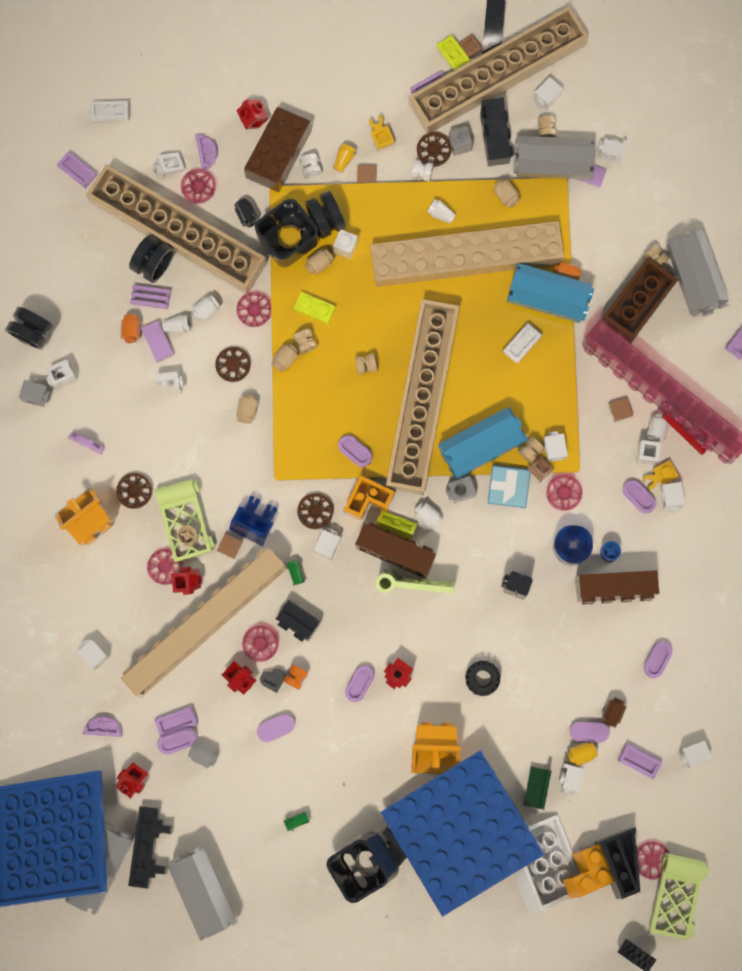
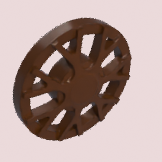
(434, 149)
(232, 364)
(134, 490)
(315, 511)

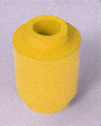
(582, 754)

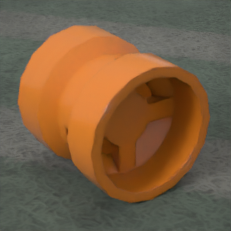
(295, 672)

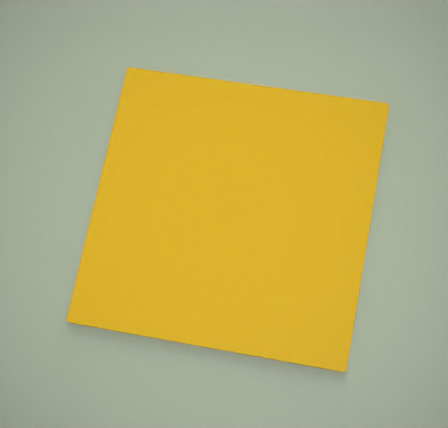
(322, 391)

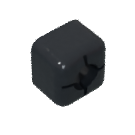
(289, 215)
(380, 857)

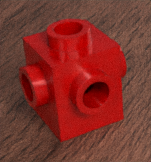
(252, 114)
(186, 580)
(403, 668)
(239, 677)
(131, 780)

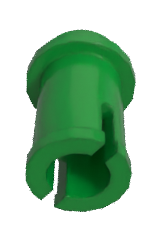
(295, 572)
(296, 821)

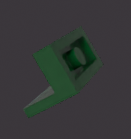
(537, 788)

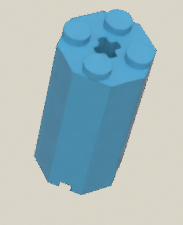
(550, 293)
(482, 443)

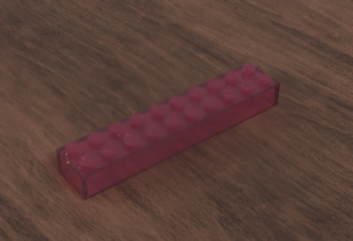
(664, 392)

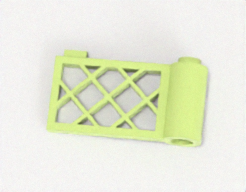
(180, 495)
(388, 580)
(687, 871)

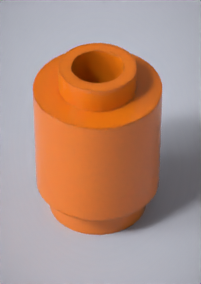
(568, 270)
(130, 328)

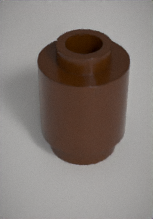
(614, 712)

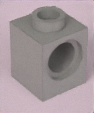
(460, 141)
(34, 393)
(464, 482)

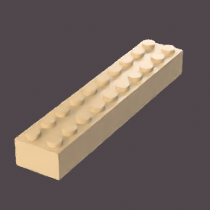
(498, 70)
(177, 228)
(466, 254)
(422, 397)
(203, 623)

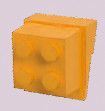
(84, 518)
(435, 749)

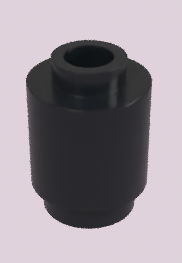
(246, 213)

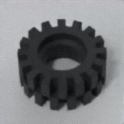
(482, 666)
(636, 955)

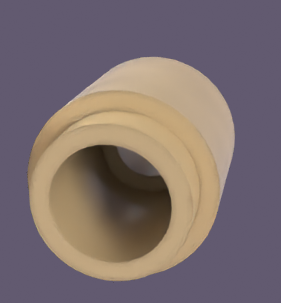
(506, 193)
(319, 261)
(284, 357)
(246, 409)

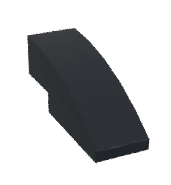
(493, 24)

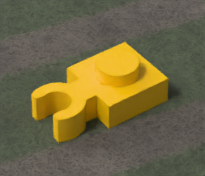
(381, 135)
(663, 474)

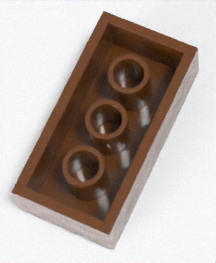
(277, 149)
(639, 300)
(395, 550)
(617, 586)

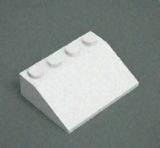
(542, 880)

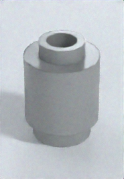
(203, 755)

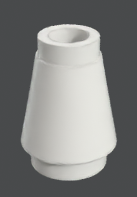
(441, 211)
(177, 324)

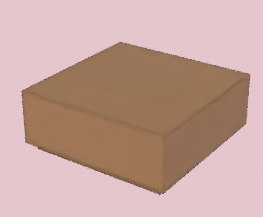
(470, 46)
(366, 174)
(620, 409)
(540, 468)
(229, 546)

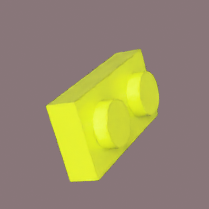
(452, 53)
(314, 308)
(399, 525)

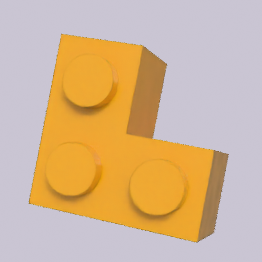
(367, 493)
(592, 873)

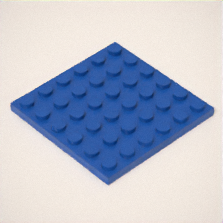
(462, 833)
(52, 839)

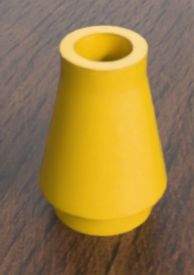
(344, 157)

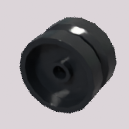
(326, 214)
(151, 258)
(30, 327)

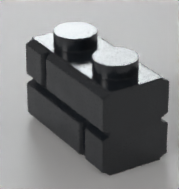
(516, 584)
(298, 621)

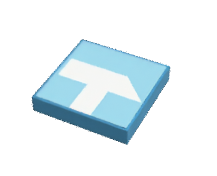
(508, 486)

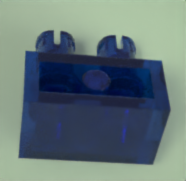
(251, 525)

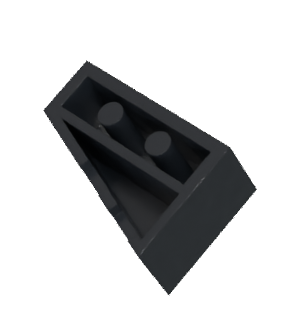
(495, 132)
(621, 859)

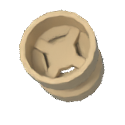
(546, 126)
(656, 255)
(305, 341)
(370, 364)
(531, 450)
(185, 533)

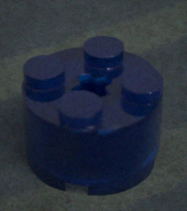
(572, 534)

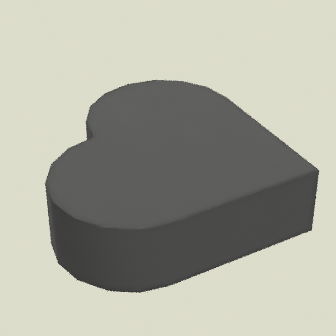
(273, 680)

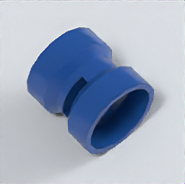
(610, 548)

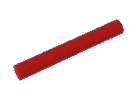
(684, 433)

